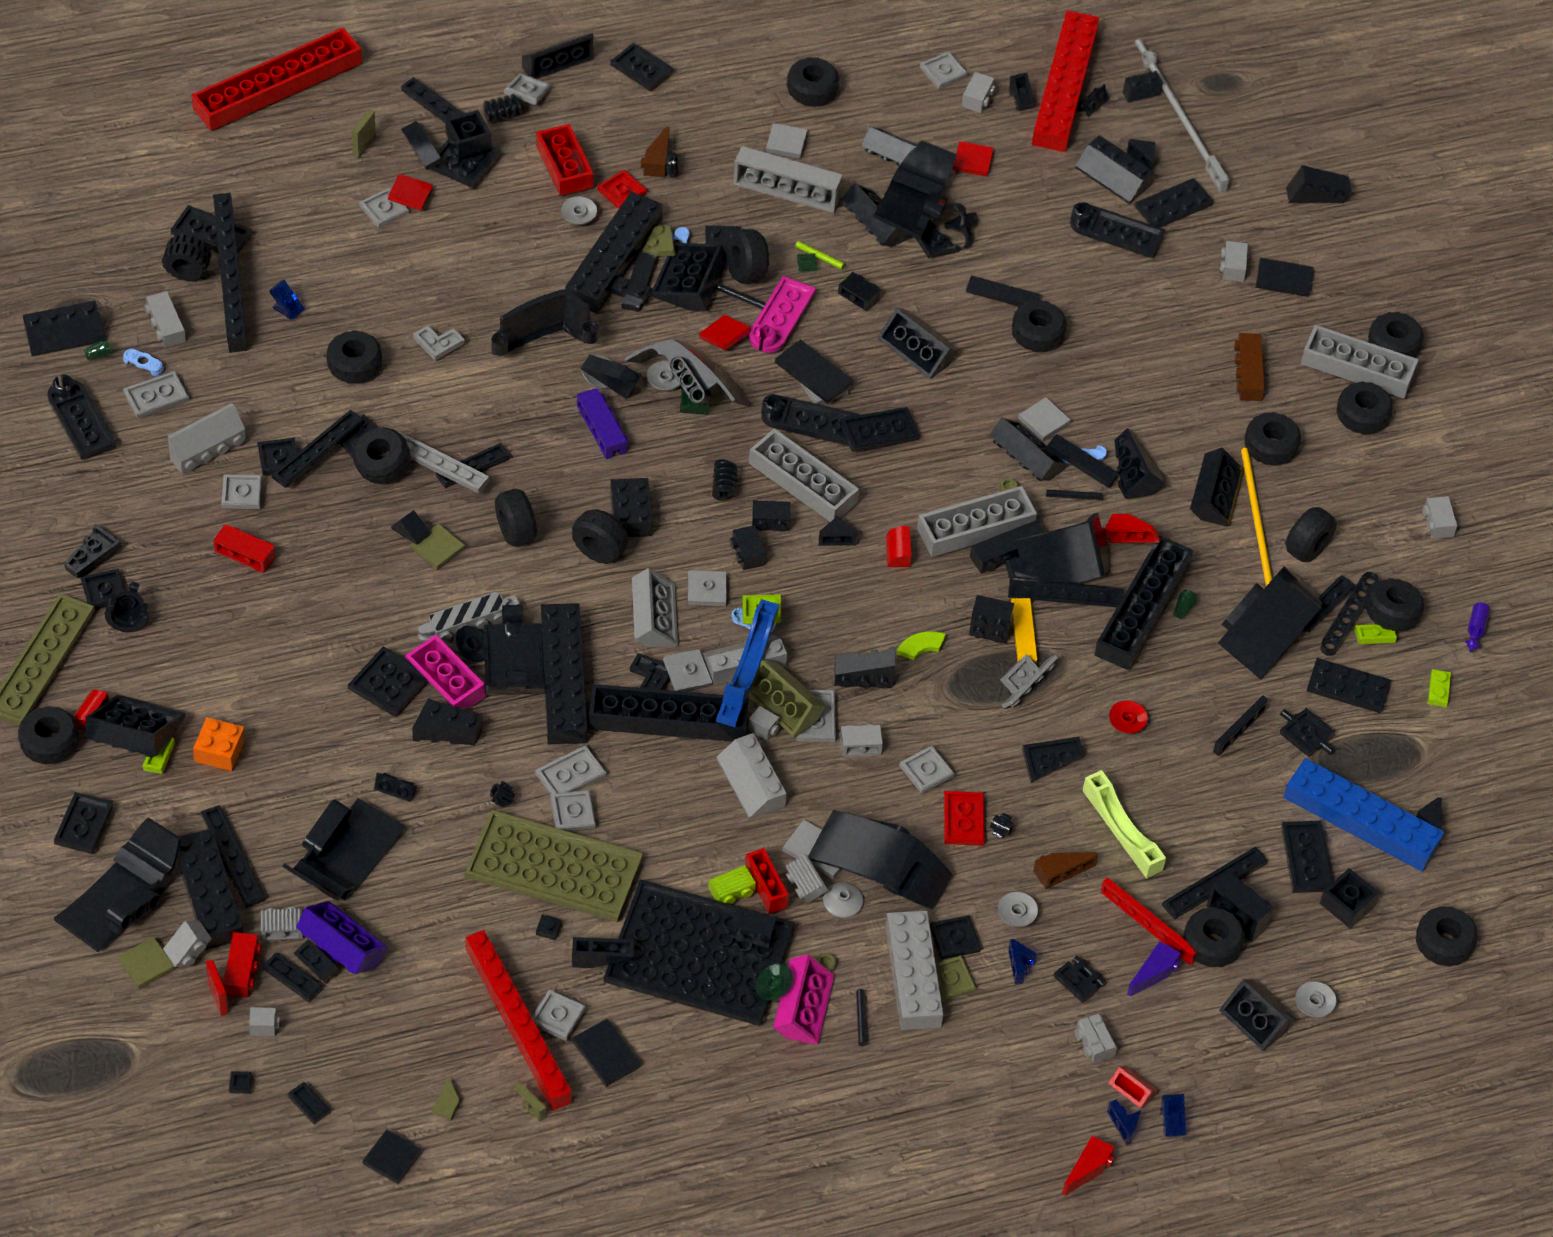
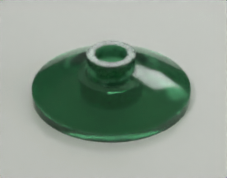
(774, 982)

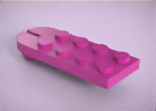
(780, 315)

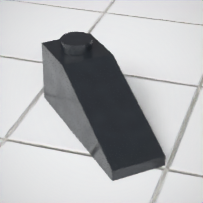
(611, 374)
(600, 951)

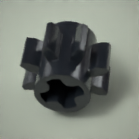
(502, 794)
(1002, 825)

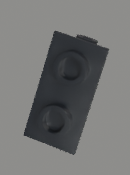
(1094, 101)
(394, 787)

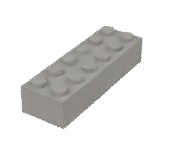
(787, 179)
(1359, 361)
(803, 475)
(974, 520)
(914, 970)

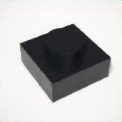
(548, 927)

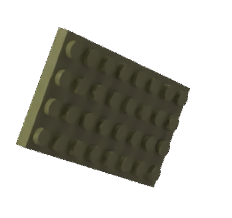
(554, 865)

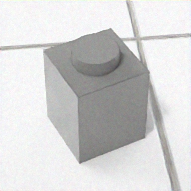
(763, 723)
(263, 1021)

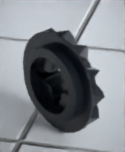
(671, 163)

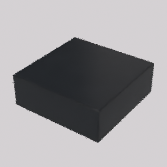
(240, 1082)

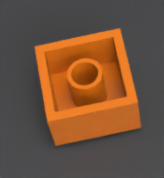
(219, 744)

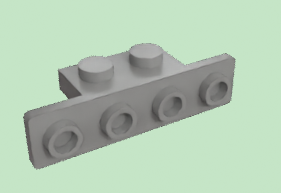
(1022, 676)

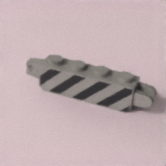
(474, 613)

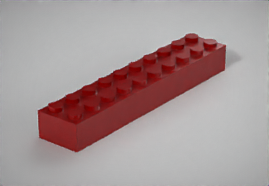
(276, 78)
(1065, 81)

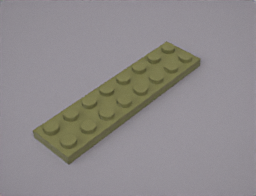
(42, 657)

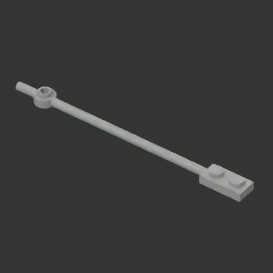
(1213, 166)

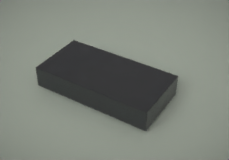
(308, 1103)

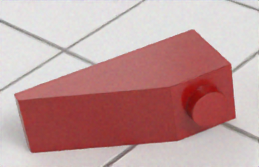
(1129, 529)
(1090, 1164)

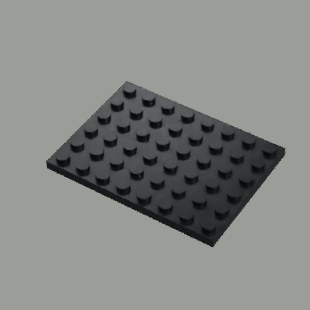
(688, 953)

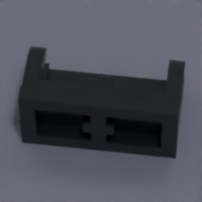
(316, 961)

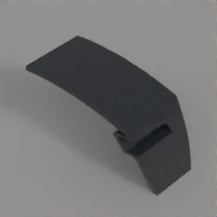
(917, 189)
(703, 371)
(1269, 620)
(345, 847)
(884, 855)
(126, 889)

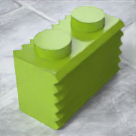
(732, 885)

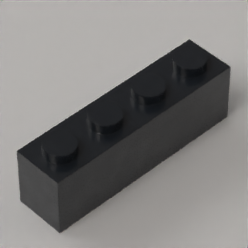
(993, 551)

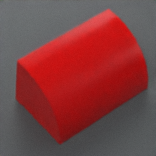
(898, 547)
(93, 701)
(1133, 1086)

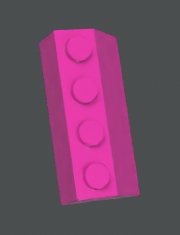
(447, 673)
(805, 1004)

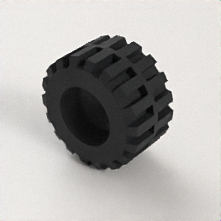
(186, 257)

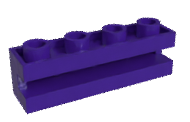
(602, 423)

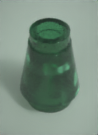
(98, 350)
(1185, 602)

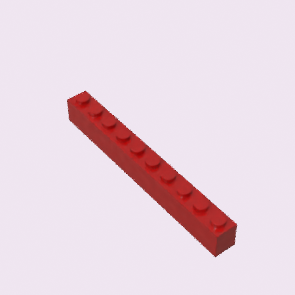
(518, 1020)

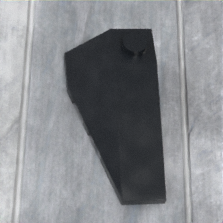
(1136, 469)

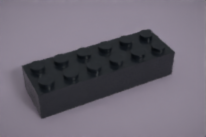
(208, 887)

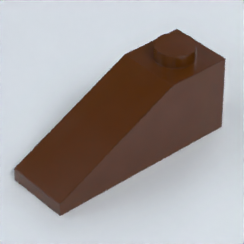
(655, 156)
(1062, 866)

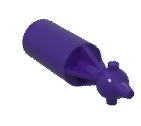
(1477, 624)

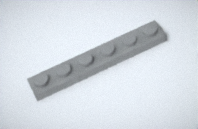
(446, 465)

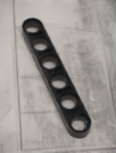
(1346, 612)

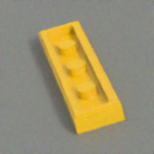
(1024, 629)

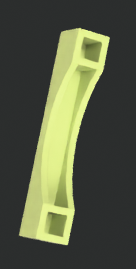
(1141, 850)

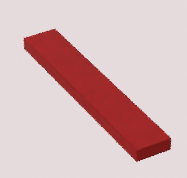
(1147, 920)

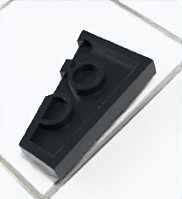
(935, 243)
(92, 552)
(1050, 756)

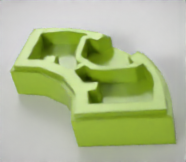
(921, 643)

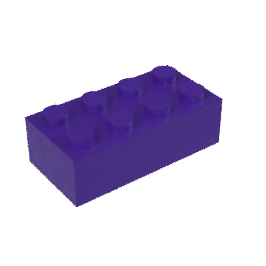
(341, 937)

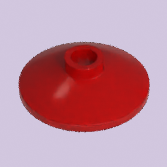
(1129, 711)

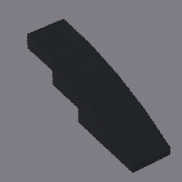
(421, 145)

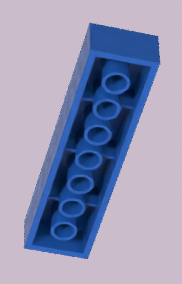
(1363, 814)

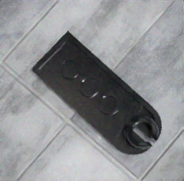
(1115, 229)
(79, 417)
(804, 418)

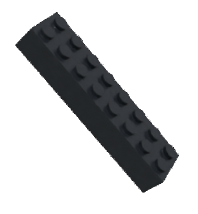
(615, 250)
(1143, 603)
(563, 674)
(661, 713)

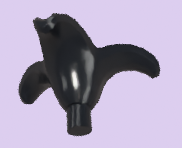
(963, 223)

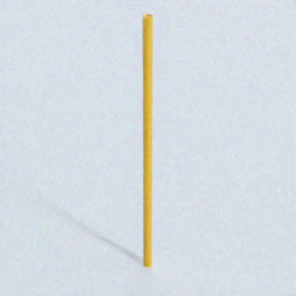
(1256, 516)

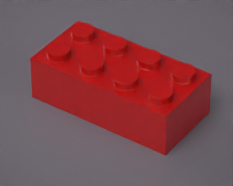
(564, 159)

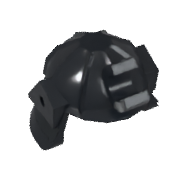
(127, 610)

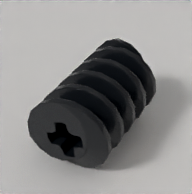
(502, 106)
(724, 479)

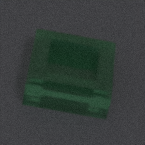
(806, 262)

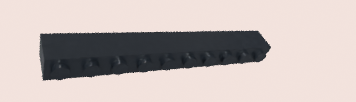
(230, 272)

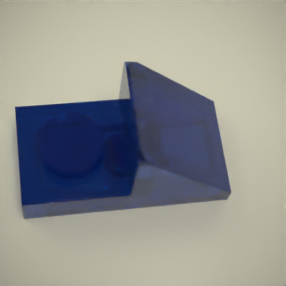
(286, 300)
(1020, 958)
(1173, 1114)
(1124, 1123)

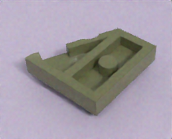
(660, 242)

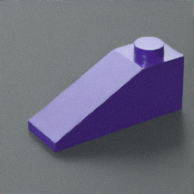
(1156, 968)

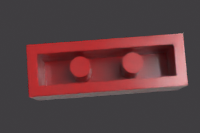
(244, 548)
(767, 881)
(241, 964)

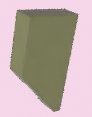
(446, 1102)
(531, 1103)

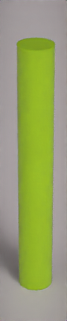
(820, 255)

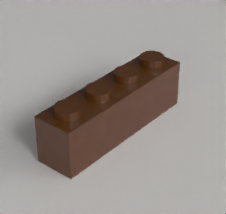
(1249, 367)

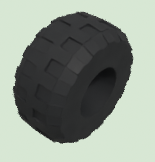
(812, 81)
(747, 256)
(1399, 325)
(1035, 337)
(354, 369)
(1360, 419)
(1268, 450)
(387, 468)
(515, 517)
(1310, 534)
(600, 536)
(1394, 604)
(44, 721)
(1217, 922)
(1442, 950)

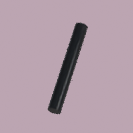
(743, 297)
(1074, 494)
(861, 1020)

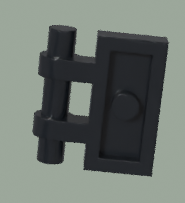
(1076, 982)

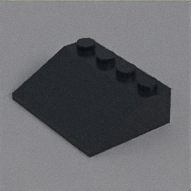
(690, 275)
(133, 725)

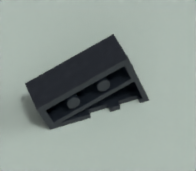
(1318, 186)
(865, 670)
(446, 723)

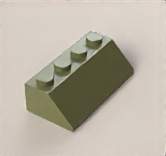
(785, 697)

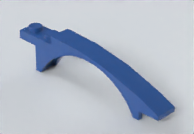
(739, 688)

